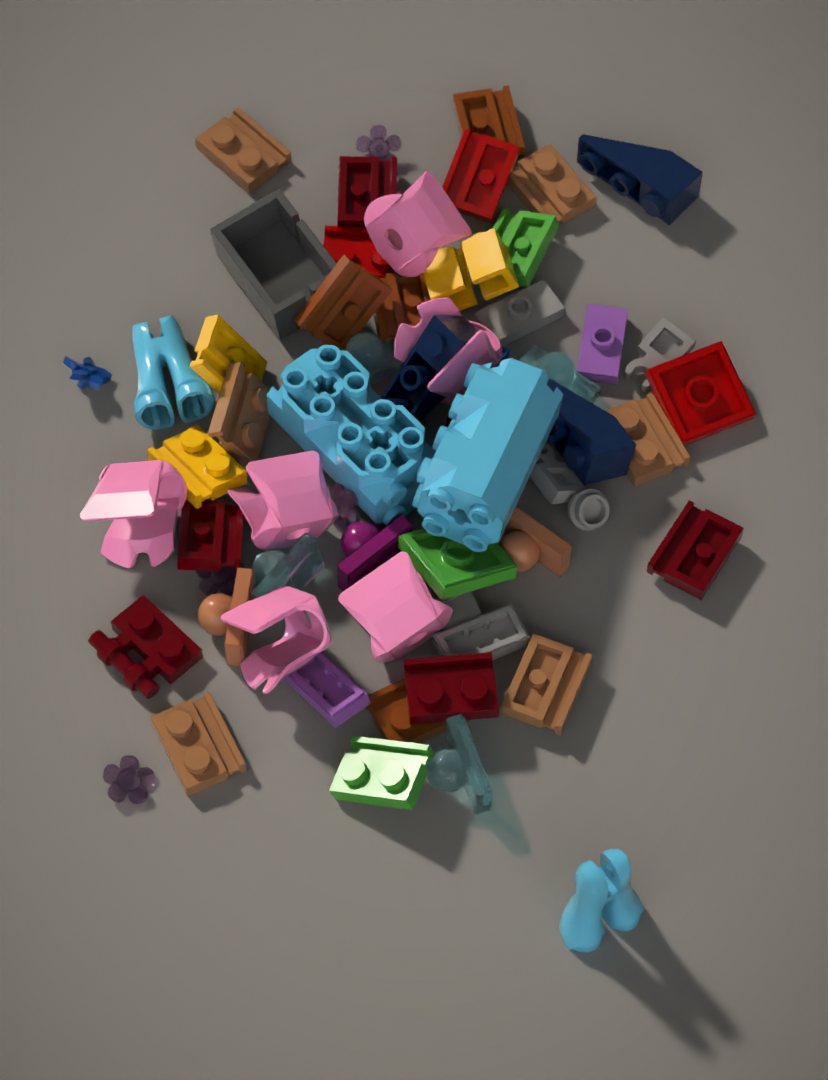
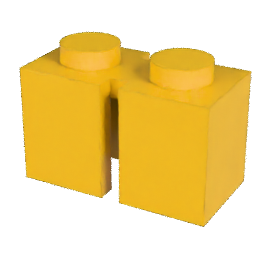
(487, 264)

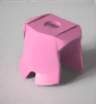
(414, 225)
(480, 349)
(289, 500)
(144, 507)
(395, 608)
(300, 639)

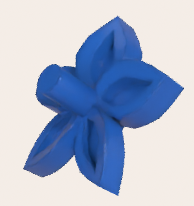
(87, 373)

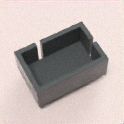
(269, 263)

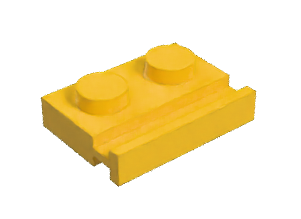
(223, 346)
(202, 464)

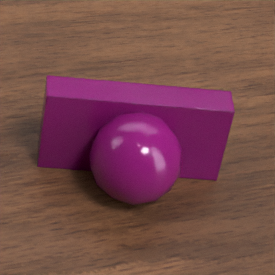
(368, 549)

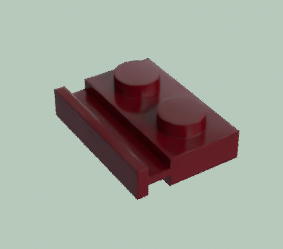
(360, 183)
(210, 536)
(695, 550)
(450, 687)

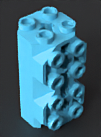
(359, 435)
(486, 452)

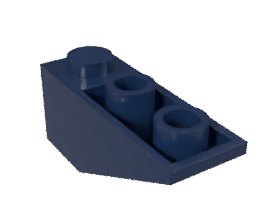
(645, 174)
(432, 351)
(590, 439)

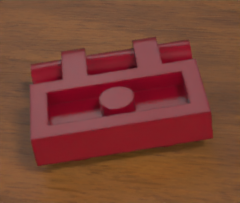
(155, 639)

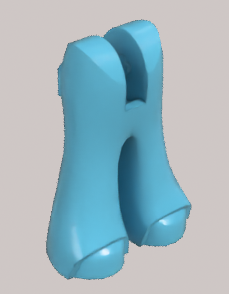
(152, 354)
(600, 894)

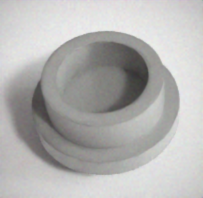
(588, 509)

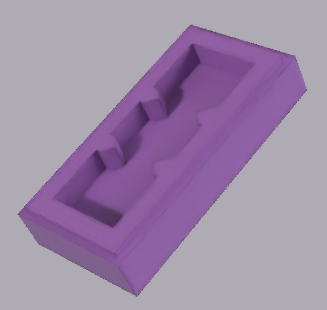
(602, 343)
(328, 689)

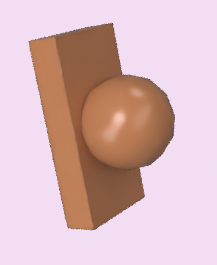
(531, 541)
(217, 604)

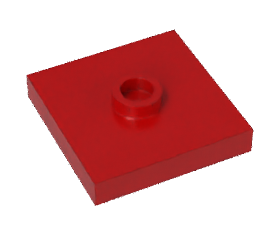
(701, 393)

